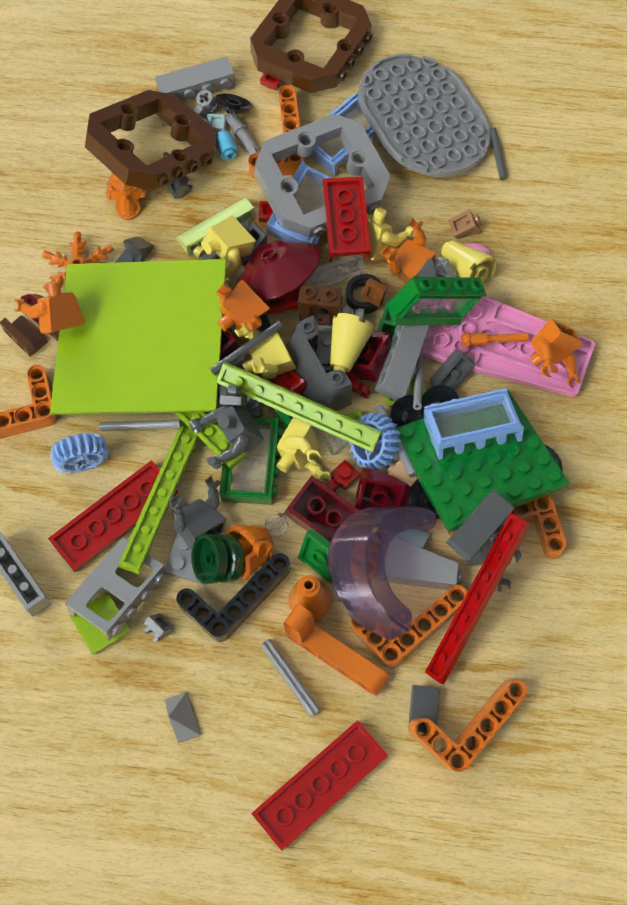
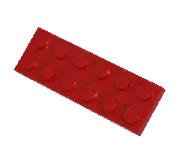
(105, 519)
(319, 785)

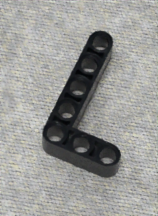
(237, 602)

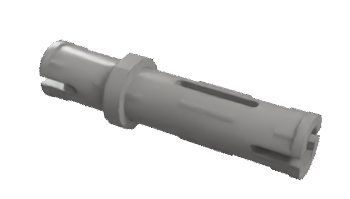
(241, 132)

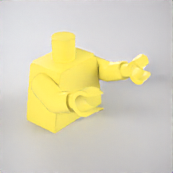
(381, 234)
(229, 242)
(268, 357)
(298, 448)

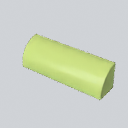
(193, 237)

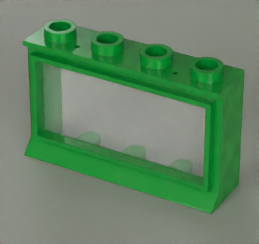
(435, 300)
(255, 474)

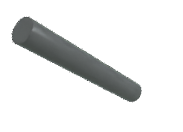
(498, 154)

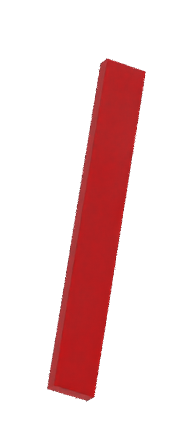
(477, 598)

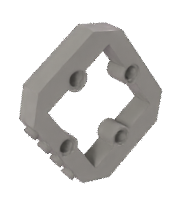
(315, 133)

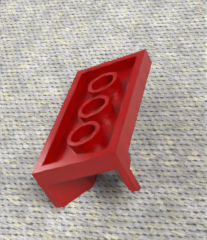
(346, 217)

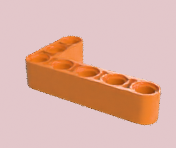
(290, 121)
(33, 411)
(542, 516)
(301, 630)
(418, 636)
(473, 729)

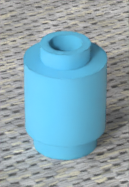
(226, 145)

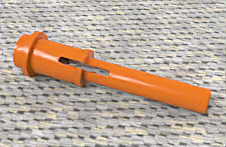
(474, 339)

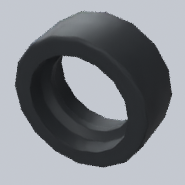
(354, 282)

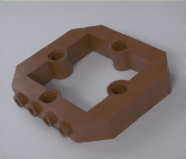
(291, 66)
(118, 153)

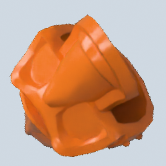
(125, 196)
(256, 546)

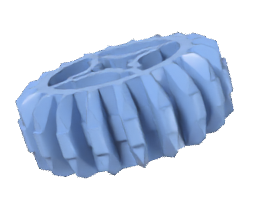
(385, 448)
(79, 452)

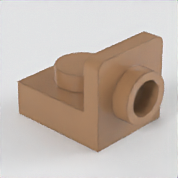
(465, 223)

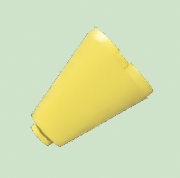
(469, 261)
(348, 340)

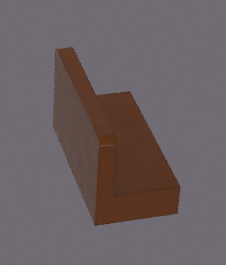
(24, 334)

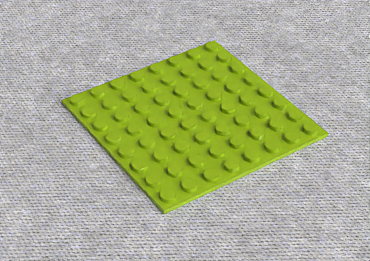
(142, 340)

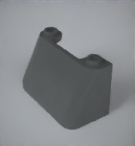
(327, 389)

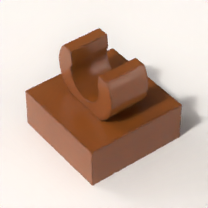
(374, 292)

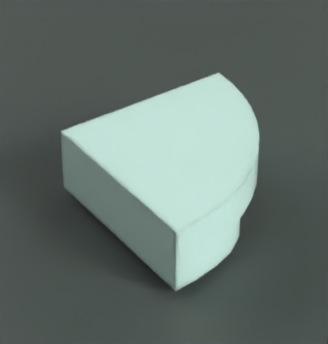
(218, 121)

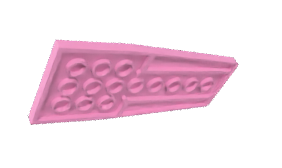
(505, 359)

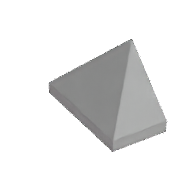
(182, 717)

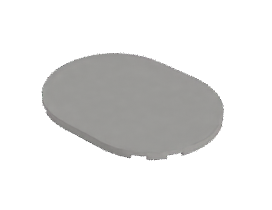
(424, 115)

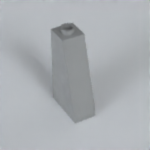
(419, 567)

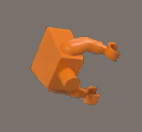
(410, 256)
(240, 307)
(55, 311)
(555, 344)

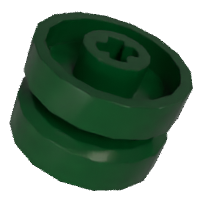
(217, 558)

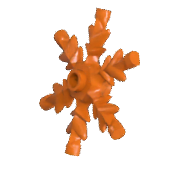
(77, 250)

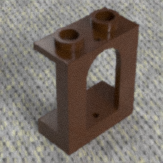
(309, 305)

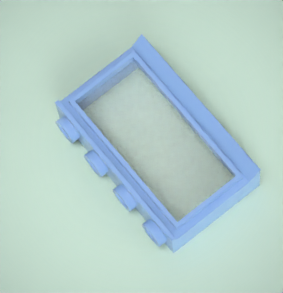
(333, 152)
(308, 197)
(472, 421)

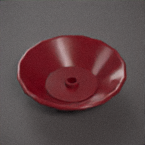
(280, 268)

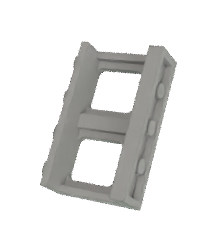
(105, 577)

